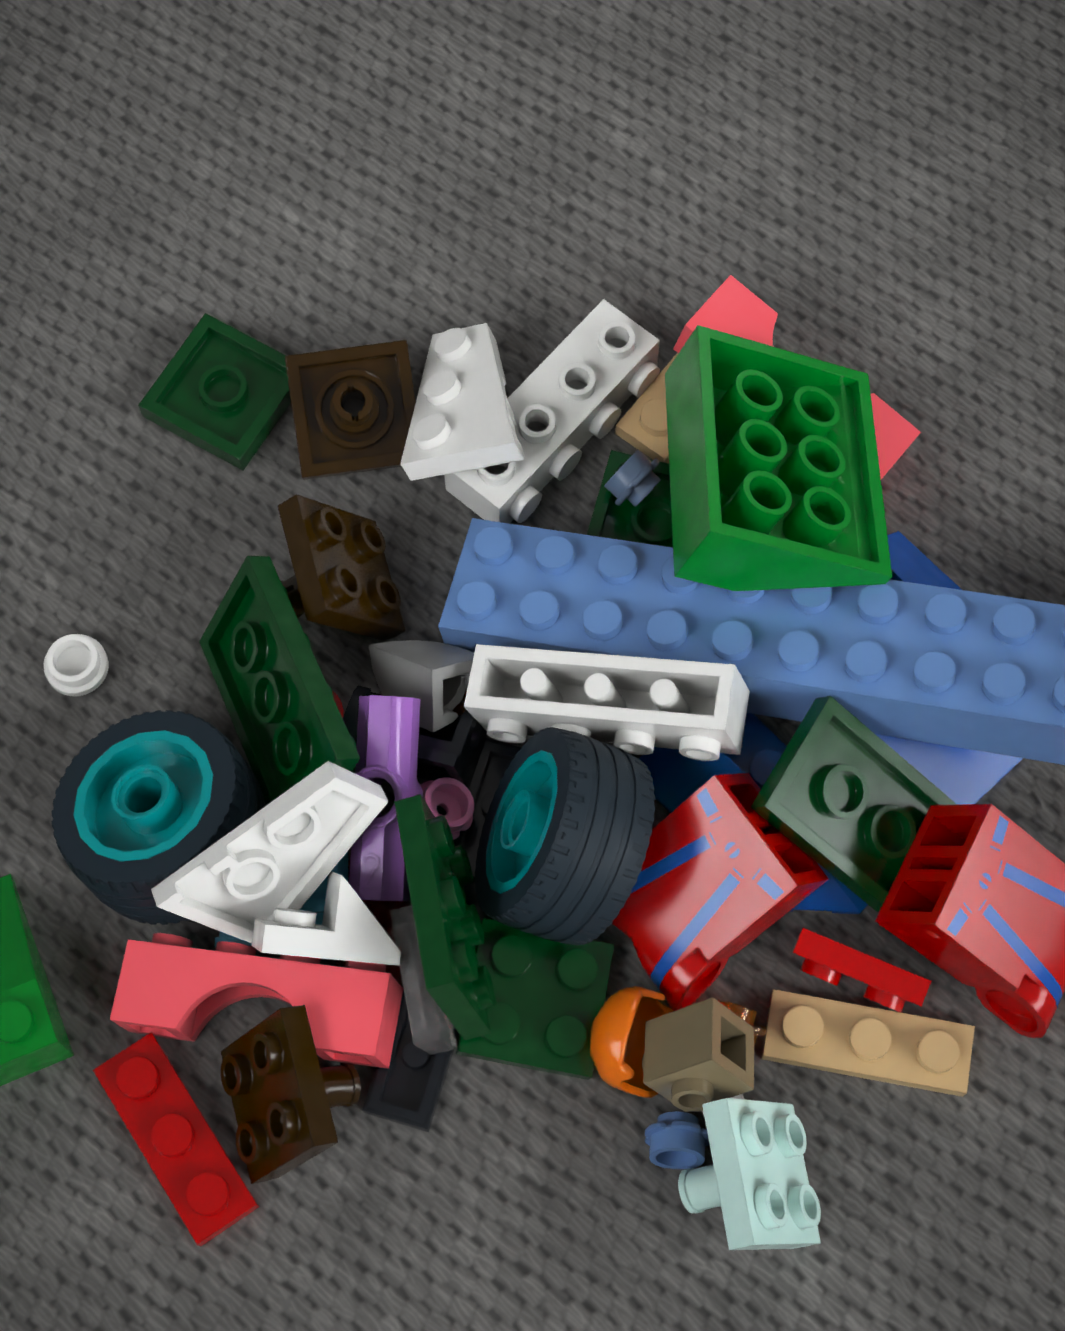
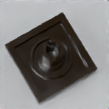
(351, 408)
(339, 570)
(283, 1094)

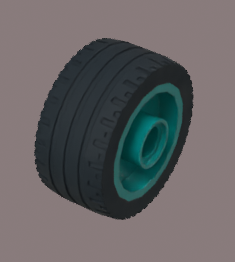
(148, 804)
(564, 837)

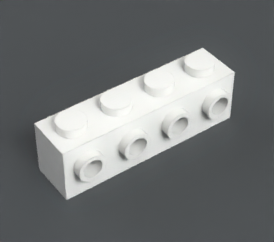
(560, 409)
(610, 699)

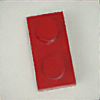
(885, 982)

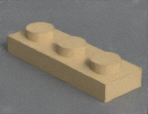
(868, 1042)

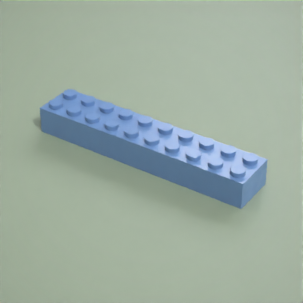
(893, 653)

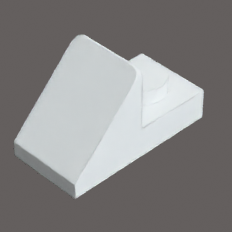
(346, 933)

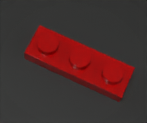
(176, 1139)

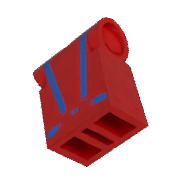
(711, 887)
(985, 911)

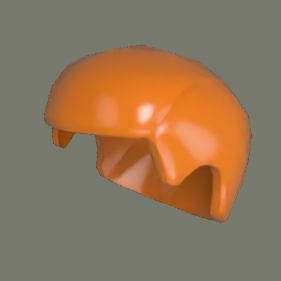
(619, 1038)

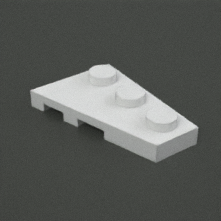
(461, 408)
(275, 854)

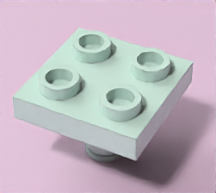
(755, 1176)

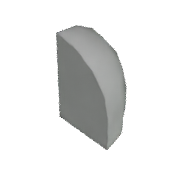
(424, 671)

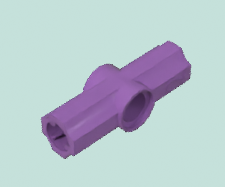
(387, 753)

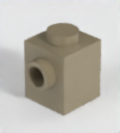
(698, 1055)

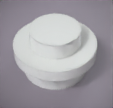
(76, 665)

